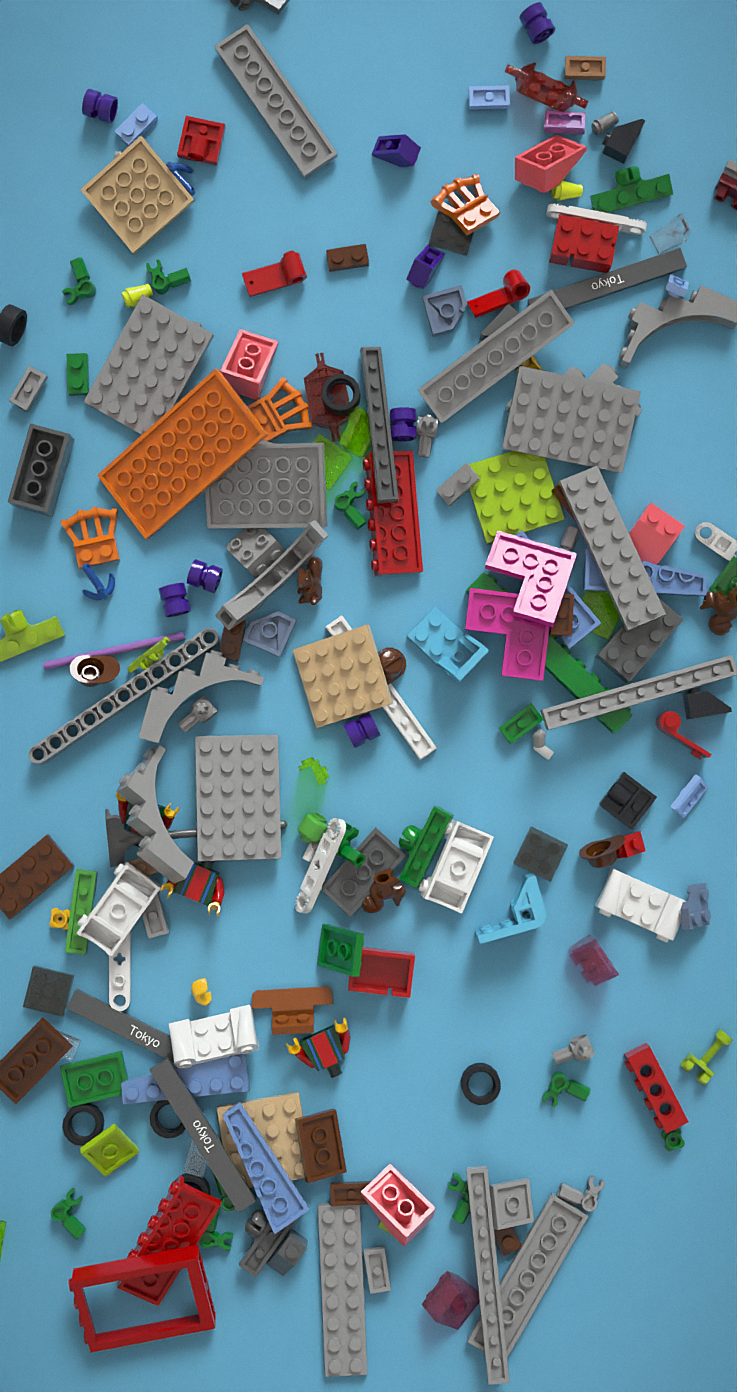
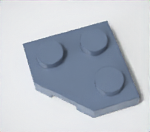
(444, 309)
(270, 632)
(695, 911)

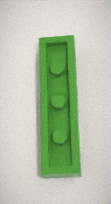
(81, 904)

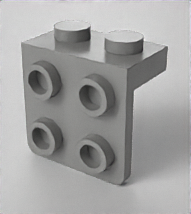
(255, 550)

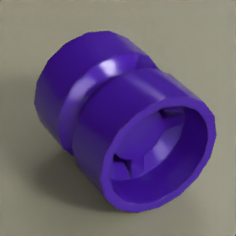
(536, 22)
(97, 105)
(403, 421)
(204, 576)
(174, 600)
(361, 730)

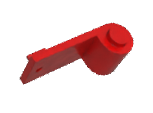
(275, 276)
(514, 290)
(668, 723)

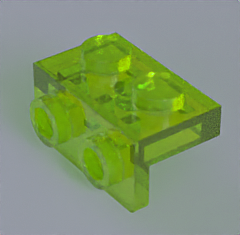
(356, 436)
(320, 772)

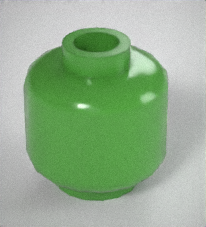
(312, 827)

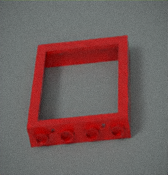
(139, 1266)

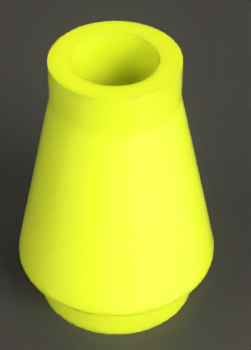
(566, 190)
(132, 295)

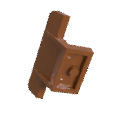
(292, 1007)

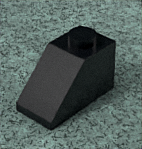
(622, 139)
(703, 704)

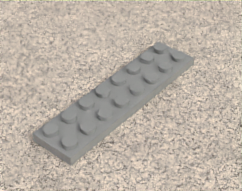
(276, 101)
(496, 356)
(612, 548)
(534, 1267)
(342, 1290)

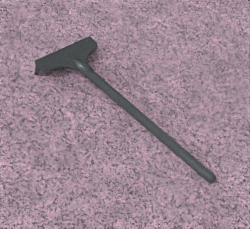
(121, 840)

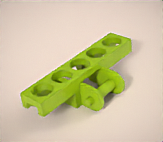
(151, 655)

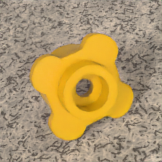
(55, 922)

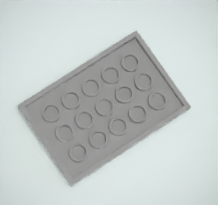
(148, 366)
(570, 419)
(271, 489)
(237, 797)

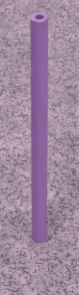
(115, 650)

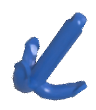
(178, 166)
(102, 593)

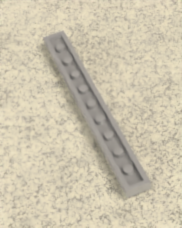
(638, 692)
(487, 1275)

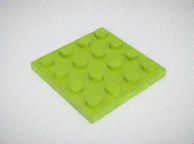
(514, 494)

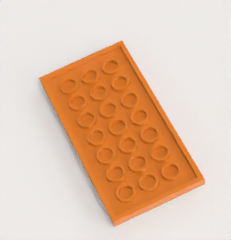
(182, 454)

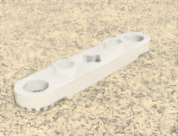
(625, 224)
(718, 541)
(320, 865)
(120, 975)

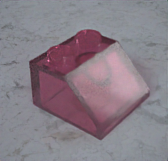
(592, 960)
(451, 1300)

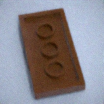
(32, 875)
(31, 1059)

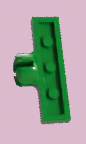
(631, 191)
(423, 845)

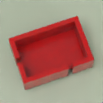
(587, 240)
(384, 970)

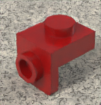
(632, 845)

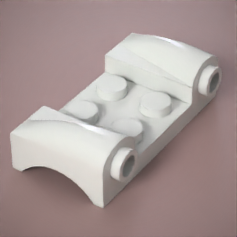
(457, 866)
(641, 904)
(118, 908)
(213, 1037)

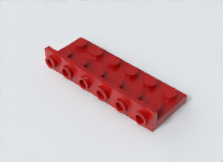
(394, 525)
(177, 1224)

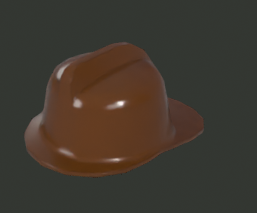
(393, 663)
(94, 669)
(602, 852)

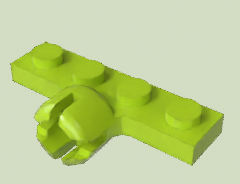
(22, 636)

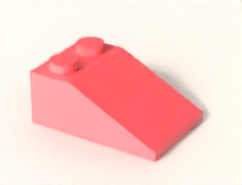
(547, 163)
(249, 363)
(654, 533)
(398, 1204)

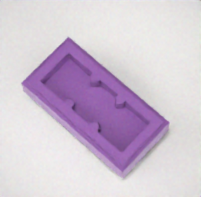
(564, 122)

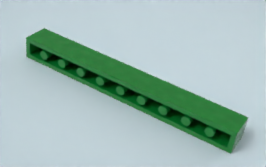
(565, 668)

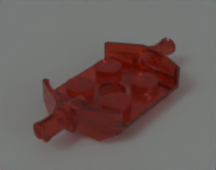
(535, 83)
(319, 414)

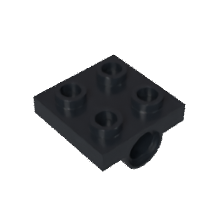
(627, 800)

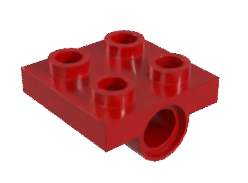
(201, 140)

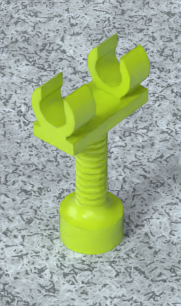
(705, 1075)

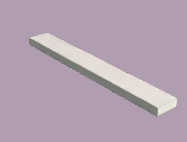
(398, 711)

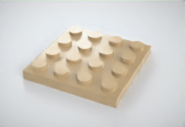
(137, 195)
(342, 676)
(276, 1122)

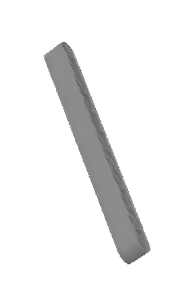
(115, 697)

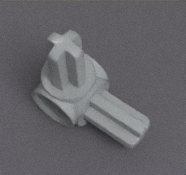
(426, 432)
(201, 711)
(579, 1048)

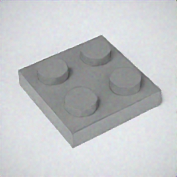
(511, 1203)

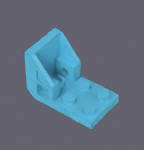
(447, 645)
(525, 899)

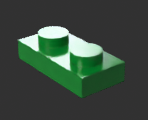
(77, 374)
(520, 723)

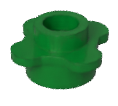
(677, 1143)

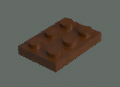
(320, 1145)

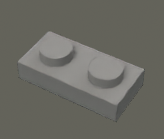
(28, 388)
(458, 484)
(155, 919)
(377, 1269)

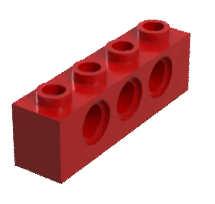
(674, 1115)

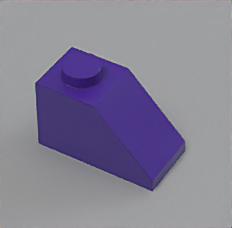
(397, 150)
(425, 266)

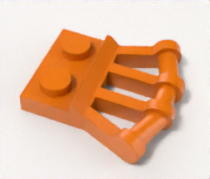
(472, 215)
(267, 413)
(97, 549)

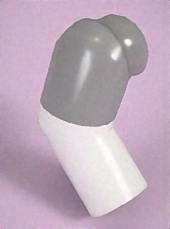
(538, 741)
(310, 851)

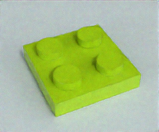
(109, 1150)

